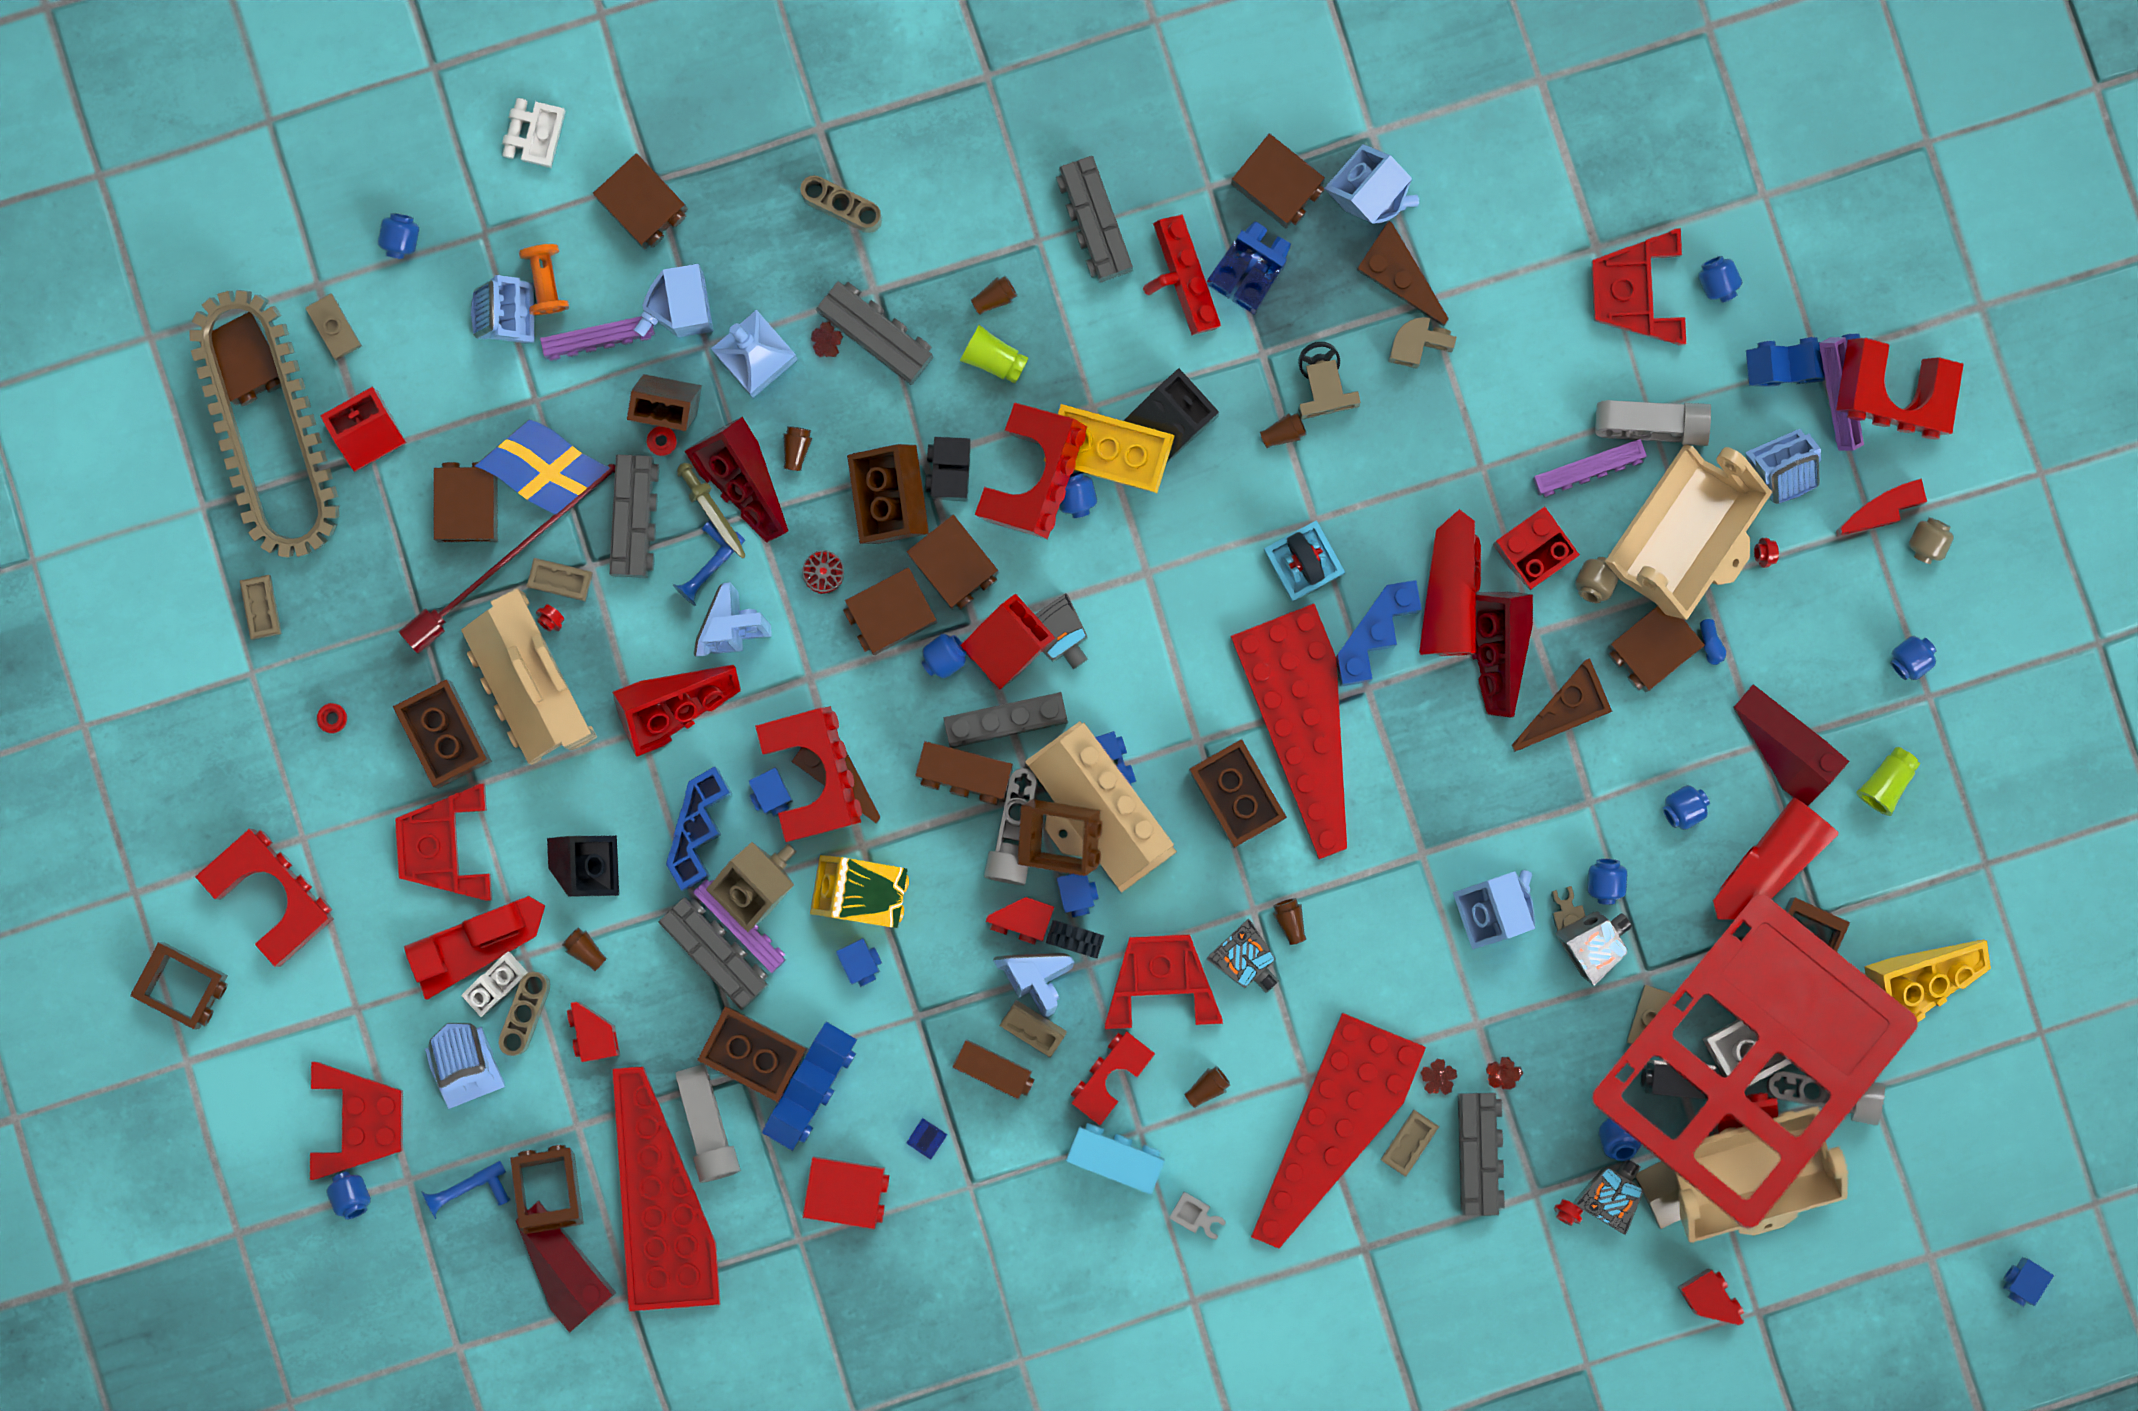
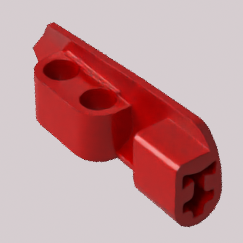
(1452, 589)
(1776, 859)
(466, 948)

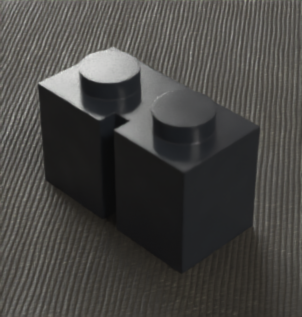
(950, 468)

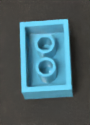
(1116, 1158)

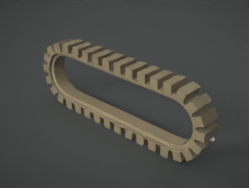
(243, 301)

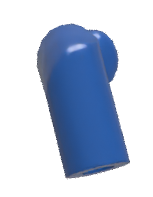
(1713, 646)

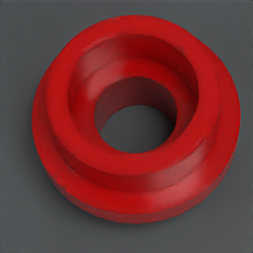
(665, 449)
(1766, 552)
(549, 618)
(325, 711)
(1568, 1212)

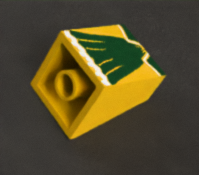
(859, 891)

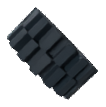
(1075, 939)

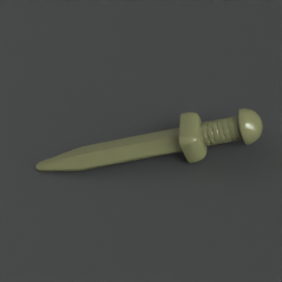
(700, 493)

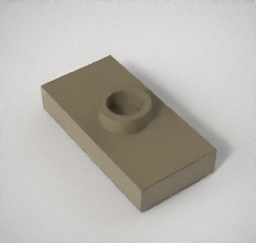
(333, 326)
(559, 579)
(260, 607)
(1649, 1005)
(1033, 1028)
(1409, 1143)

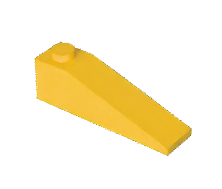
(1930, 976)

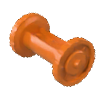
(544, 279)

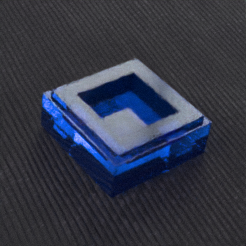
(926, 1138)

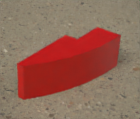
(1885, 508)

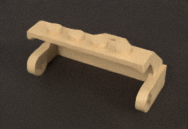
(1691, 530)
(525, 679)
(1081, 774)
(1744, 1163)

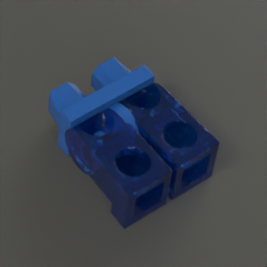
(1255, 259)

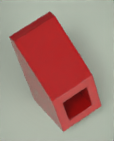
(1024, 917)
(594, 1034)
(1709, 1299)

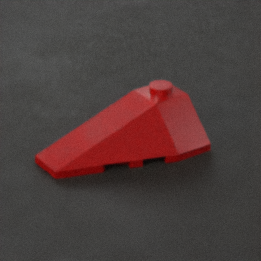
(663, 705)

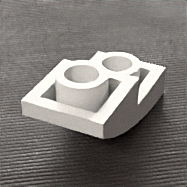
(494, 984)

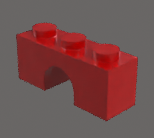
(1093, 1096)

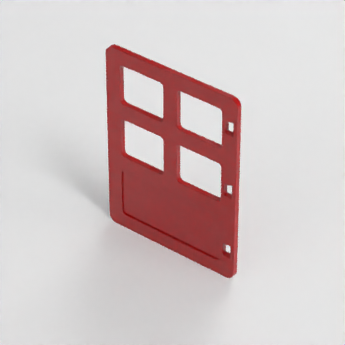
(1800, 1005)

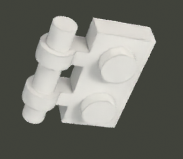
(542, 134)

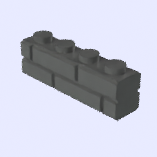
(1095, 219)
(874, 332)
(632, 516)
(1005, 720)
(713, 953)
(1479, 1154)

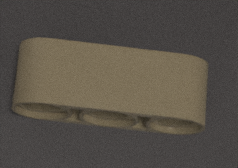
(831, 193)
(513, 1024)

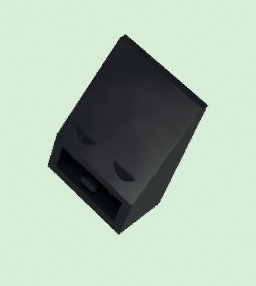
(1177, 410)

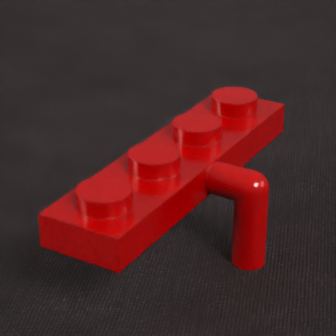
(1185, 275)

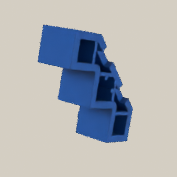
(1775, 365)
(1376, 631)
(696, 828)
(810, 1086)

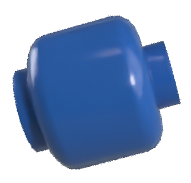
(398, 235)
(1720, 279)
(1079, 496)
(943, 656)
(1913, 658)
(1686, 807)
(1607, 881)
(1617, 1142)
(348, 1195)

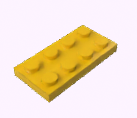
(1121, 450)

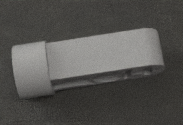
(1654, 421)
(1003, 863)
(1866, 1110)
(714, 1155)

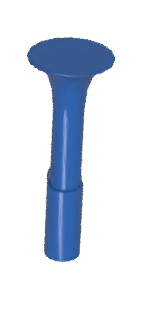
(690, 588)
(489, 1175)

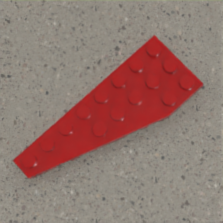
(1298, 697)
(1349, 1103)
(665, 1231)

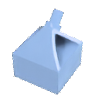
(1372, 186)
(677, 302)
(754, 353)
(1496, 908)

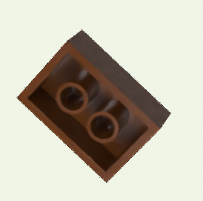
(888, 494)
(442, 733)
(963, 773)
(1237, 793)
(752, 1054)

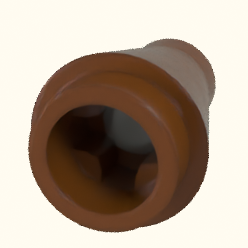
(996, 294)
(1284, 431)
(796, 447)
(1290, 918)
(584, 949)
(1207, 1087)

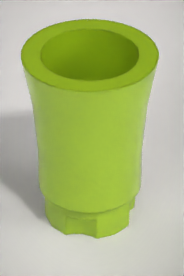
(994, 356)
(1889, 781)

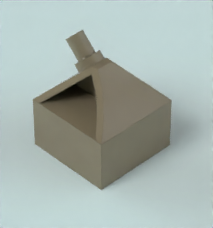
(752, 884)

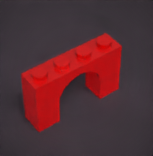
(1865, 396)
(1037, 508)
(837, 803)
(304, 913)

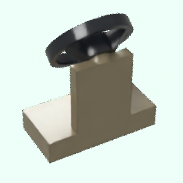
(1324, 383)

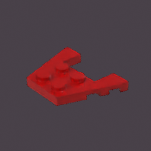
(1625, 289)
(429, 845)
(1161, 968)
(369, 1120)

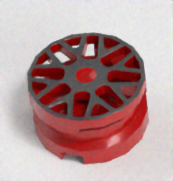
(823, 572)

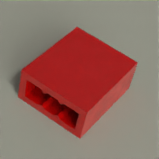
(1007, 641)
(845, 1193)

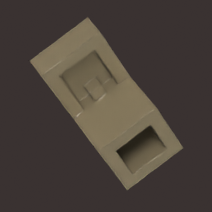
(1413, 336)

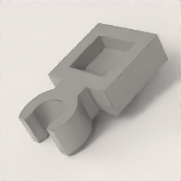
(1192, 1214)

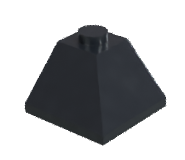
(585, 864)

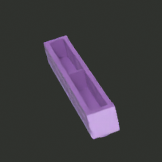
(593, 338)
(1847, 431)
(1584, 469)
(756, 943)

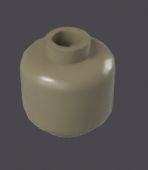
(1931, 540)
(1596, 580)

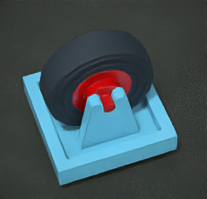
(1304, 561)

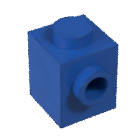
(770, 793)
(1077, 894)
(859, 962)
(2026, 1282)

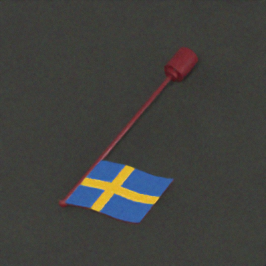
(542, 471)

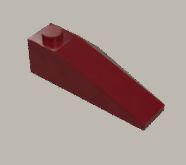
(738, 469)
(1502, 645)
(1794, 752)
(565, 1274)

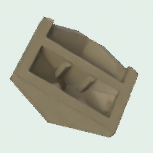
(1660, 1193)

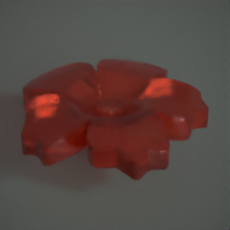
(826, 340)
(1503, 1074)
(1438, 1077)

